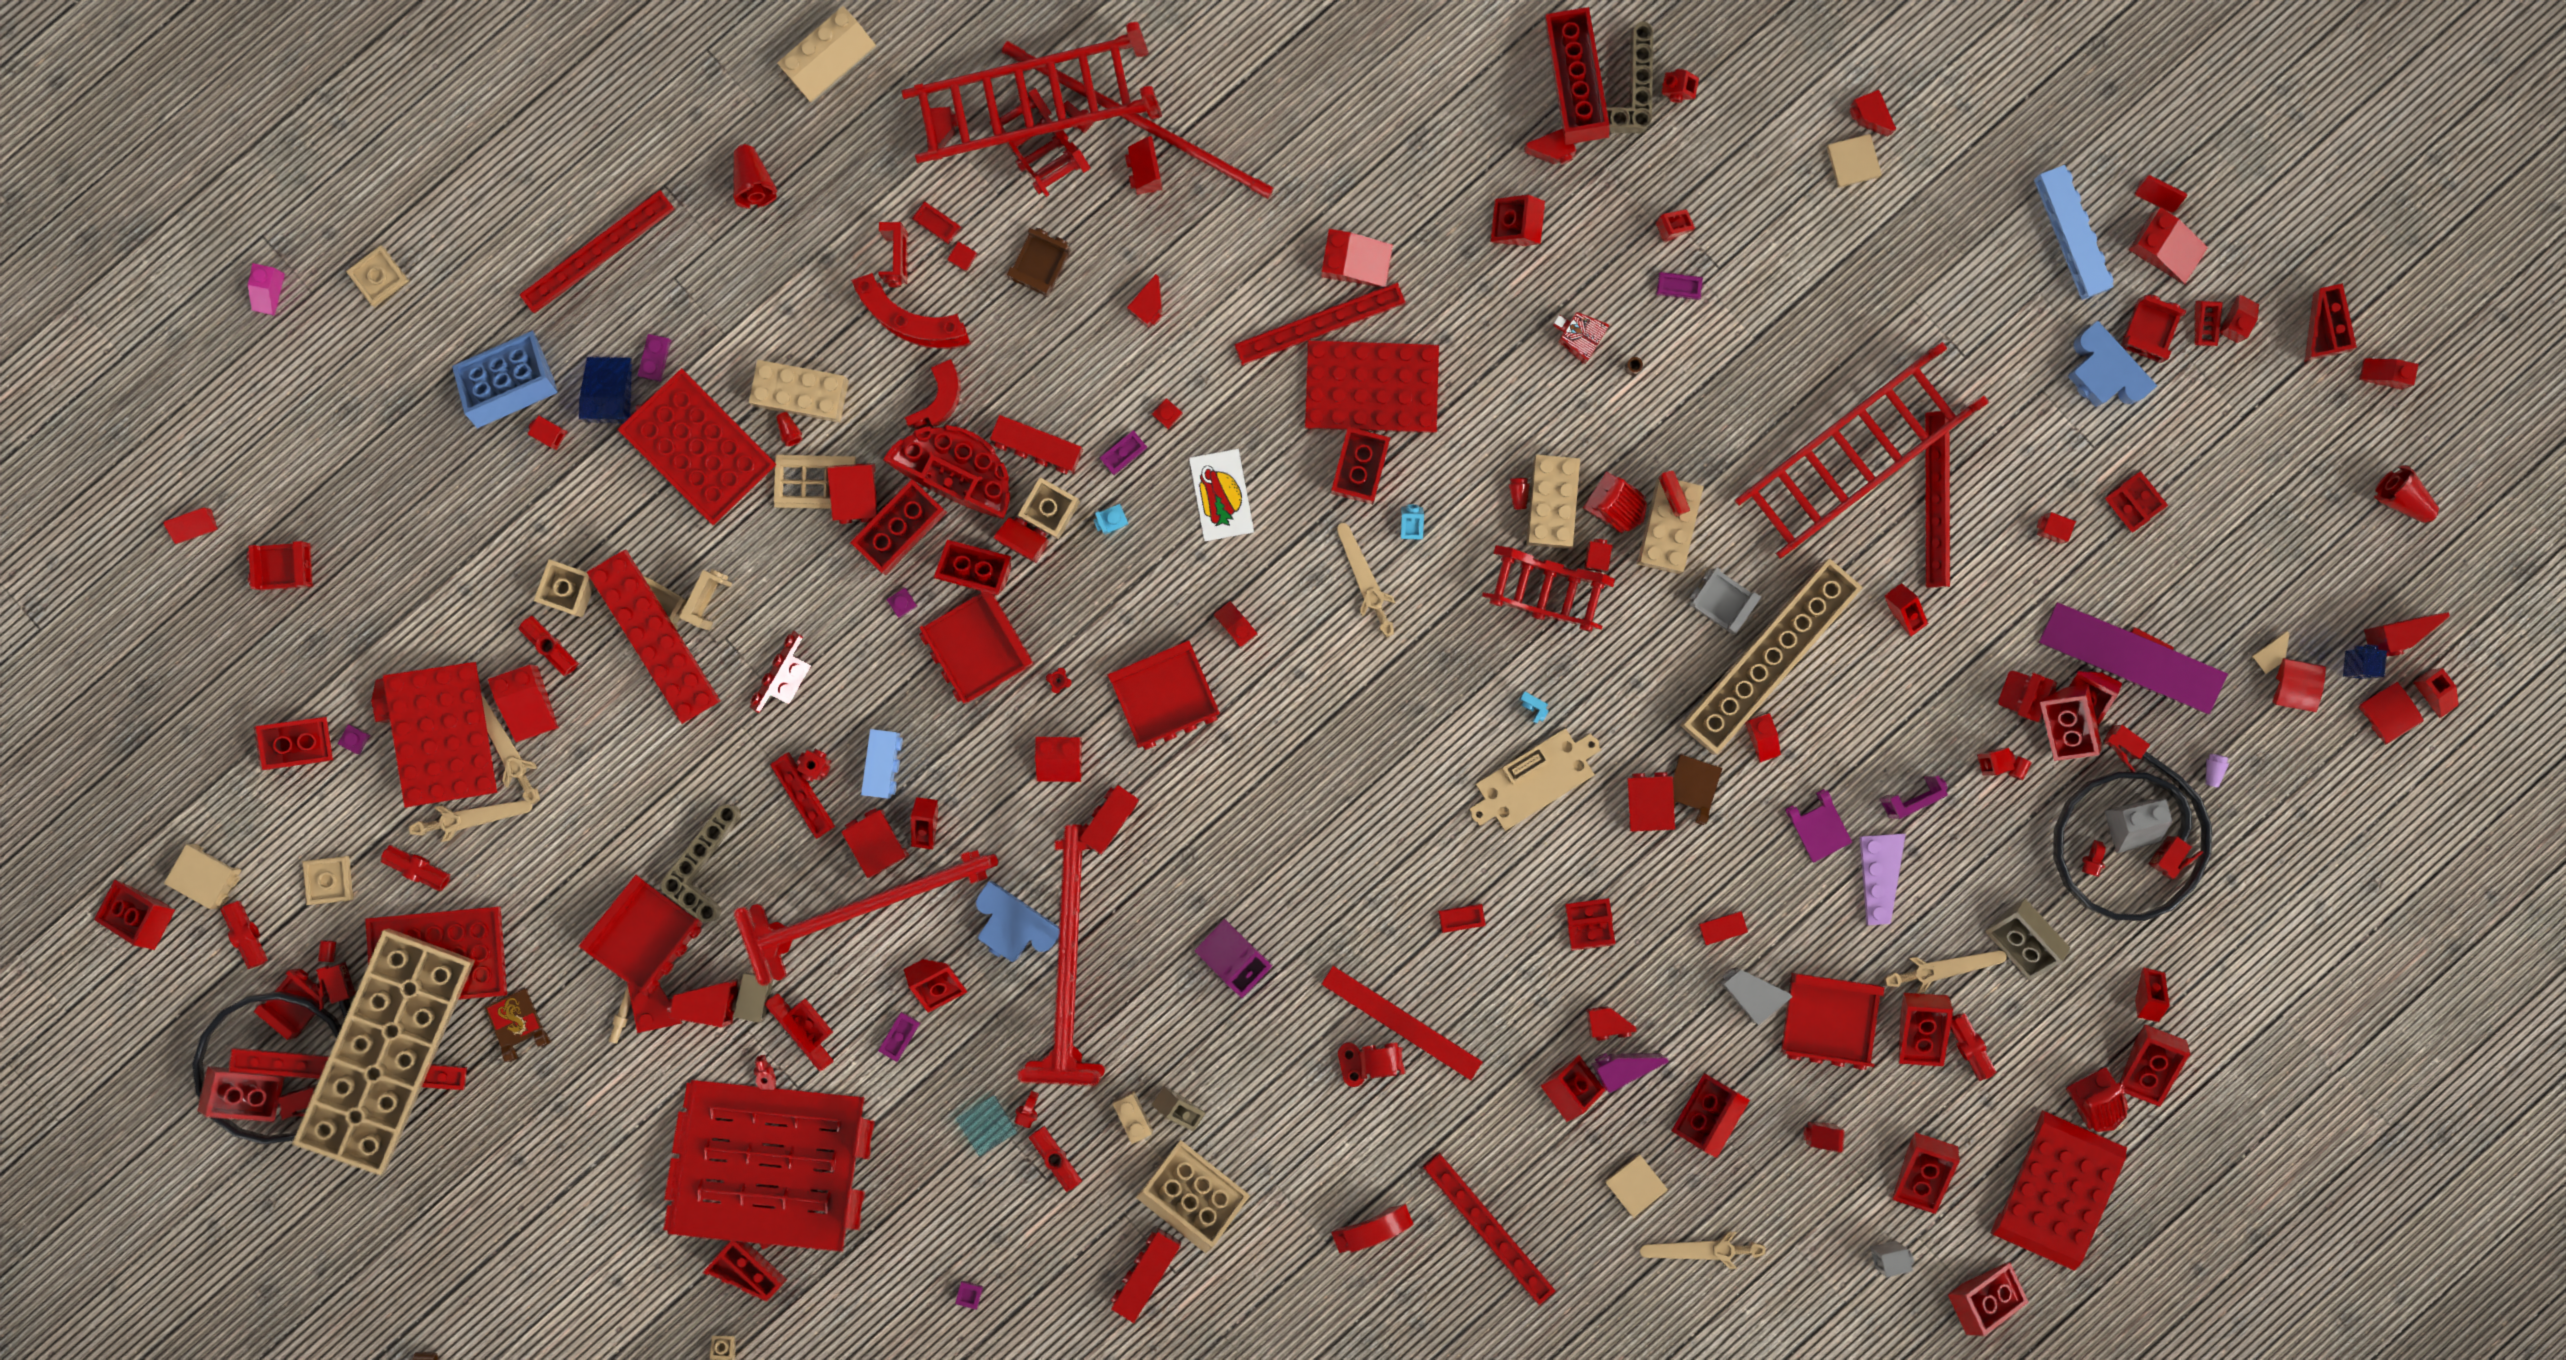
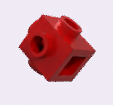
(1680, 85)
(821, 765)

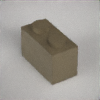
(751, 998)

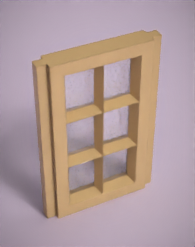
(804, 481)

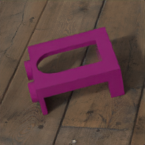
(1896, 809)

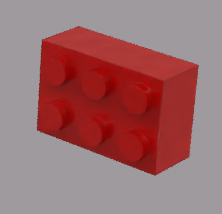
(1360, 465)
(240, 1095)

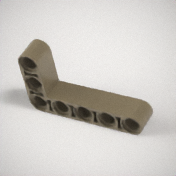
(1637, 87)
(697, 862)

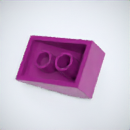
(1623, 1068)

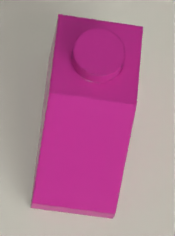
(264, 288)

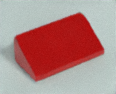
(2160, 193)
(1674, 493)
(191, 525)

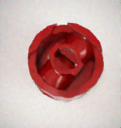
(1381, 1062)

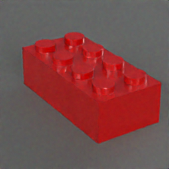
(898, 527)

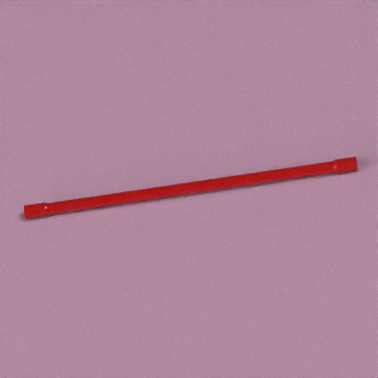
(1253, 183)

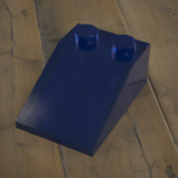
(606, 390)

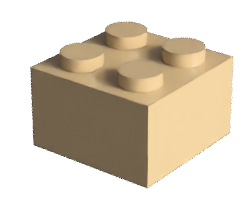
(1049, 508)
(565, 588)

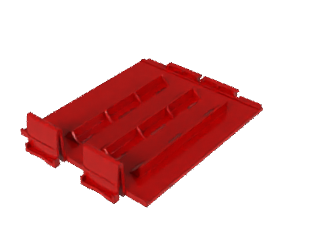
(750, 1110)

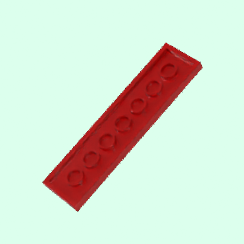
(653, 636)

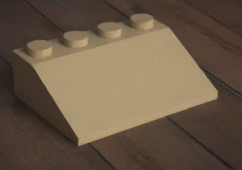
(1193, 1197)

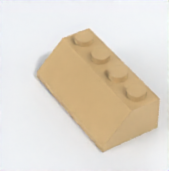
(826, 54)

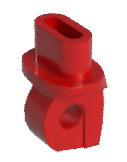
(1072, 111)
(2093, 862)
(764, 1070)
(1027, 1114)

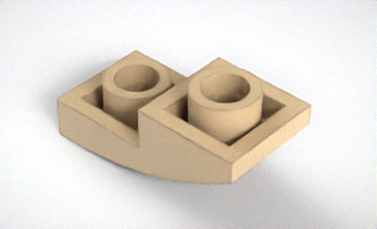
(722, 1348)

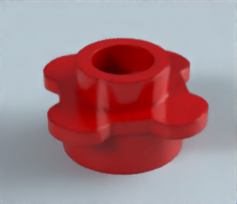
(1052, 679)

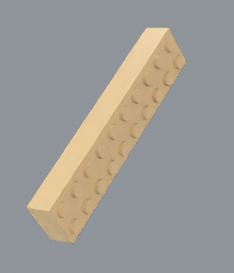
(1771, 656)

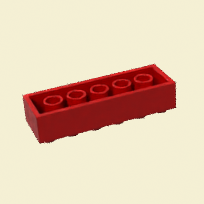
(1577, 75)

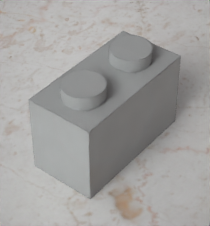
(1892, 1258)

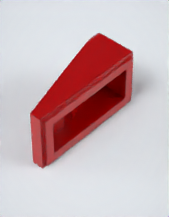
(2215, 323)

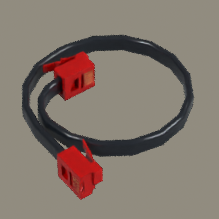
(2172, 851)
(339, 988)

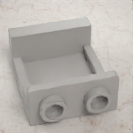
(1723, 600)

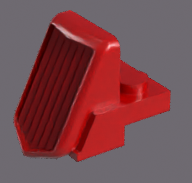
(1617, 504)
(2024, 692)
(2099, 1101)

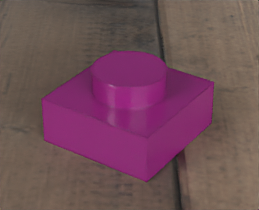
(902, 602)
(354, 739)
(969, 1295)

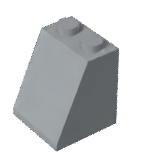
(2138, 823)

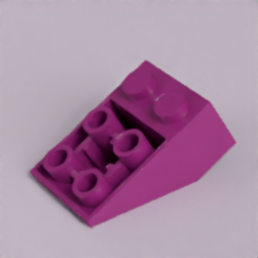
(1233, 958)

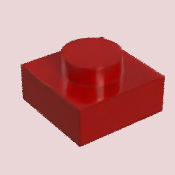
(1167, 414)

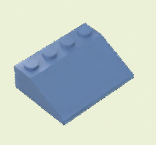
(504, 380)

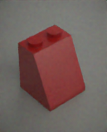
(705, 1005)

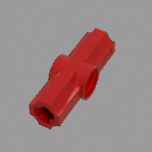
(558, 655)
(415, 868)
(244, 934)
(1972, 1047)
(1063, 1171)

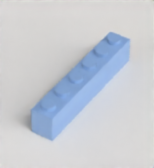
(2074, 232)

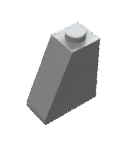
(1754, 995)

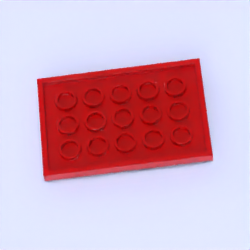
(1372, 386)
(697, 446)
(440, 734)
(465, 932)

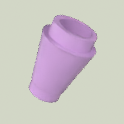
(2215, 769)

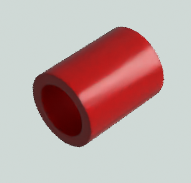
(2021, 768)
(327, 951)

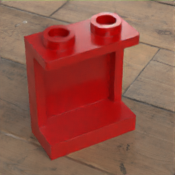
(2152, 328)
(852, 492)
(280, 566)
(1651, 802)
(874, 843)
(287, 1017)

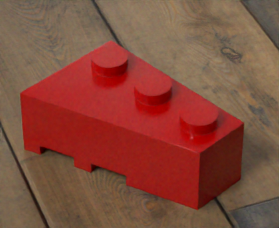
(2329, 324)

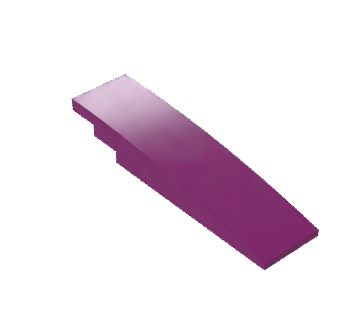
(2133, 658)

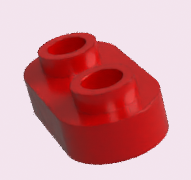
(1351, 1064)

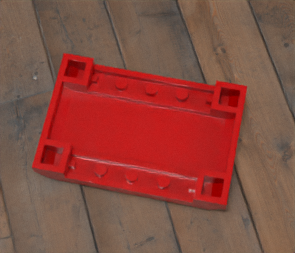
(2060, 1191)

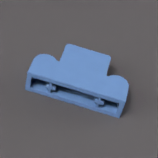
(2107, 369)
(1013, 924)

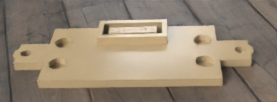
(1535, 779)

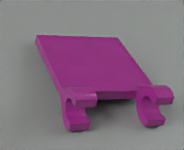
(1821, 828)

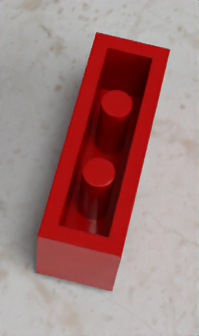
(1108, 819)

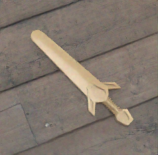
(1368, 586)
(513, 763)
(458, 820)
(1943, 969)
(1705, 1250)

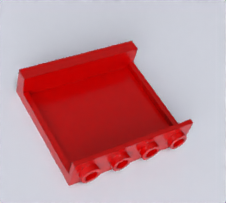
(976, 647)
(1164, 695)
(641, 936)
(1831, 1020)

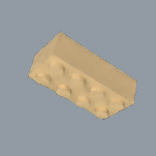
(798, 391)
(1553, 501)
(1666, 536)

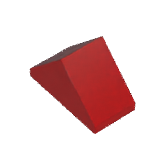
(1674, 224)

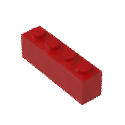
(1036, 444)
(1146, 1275)

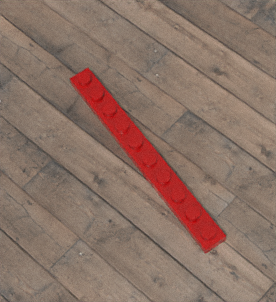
(313, 1065)

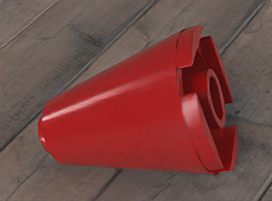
(751, 179)
(2407, 495)

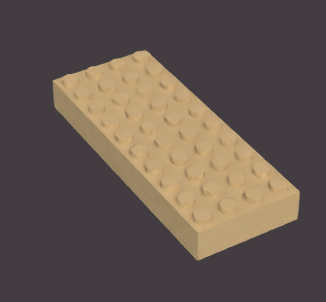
(383, 1052)

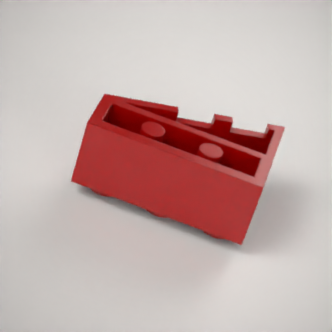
(746, 1269)

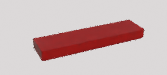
(802, 795)

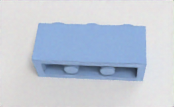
(881, 764)

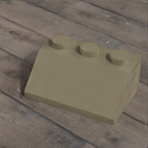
(2028, 940)

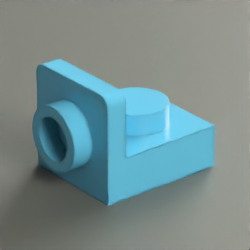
(1110, 519)
(1412, 522)
(1531, 703)

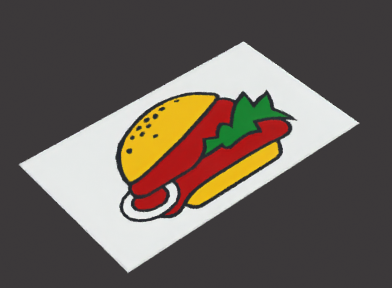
(1221, 495)

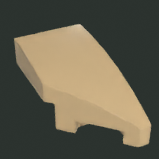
(2273, 653)

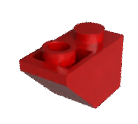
(2438, 691)
(1607, 1022)

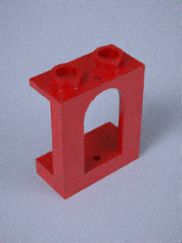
(898, 234)

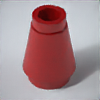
(789, 432)
(1519, 492)

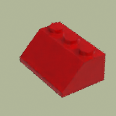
(973, 567)
(2071, 723)
(1710, 1115)

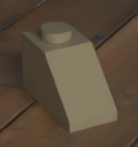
(1178, 1109)

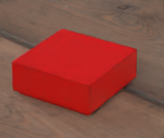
(962, 256)

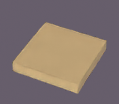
(1854, 161)
(377, 276)
(327, 880)
(1636, 1185)

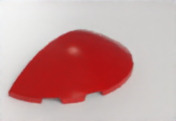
(954, 466)

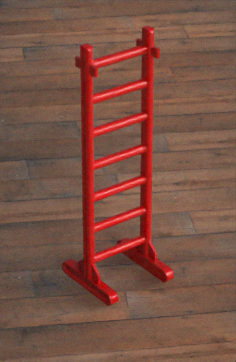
(1148, 103)
(1873, 481)
(768, 941)
(1065, 1061)

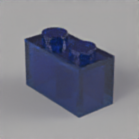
(2365, 662)

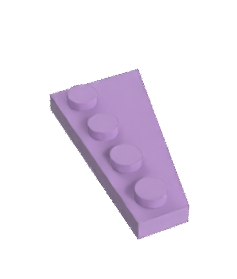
(1880, 871)

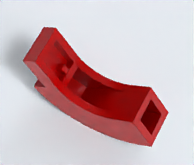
(946, 400)
(1373, 1231)

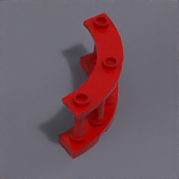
(1060, 139)
(919, 330)
(1551, 569)

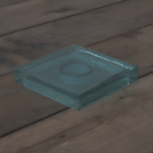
(986, 1125)

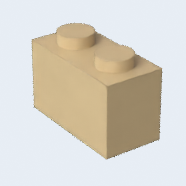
(1133, 1117)

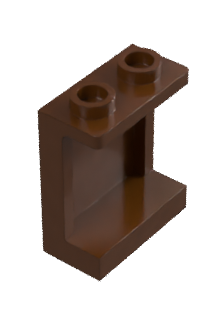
(1039, 262)

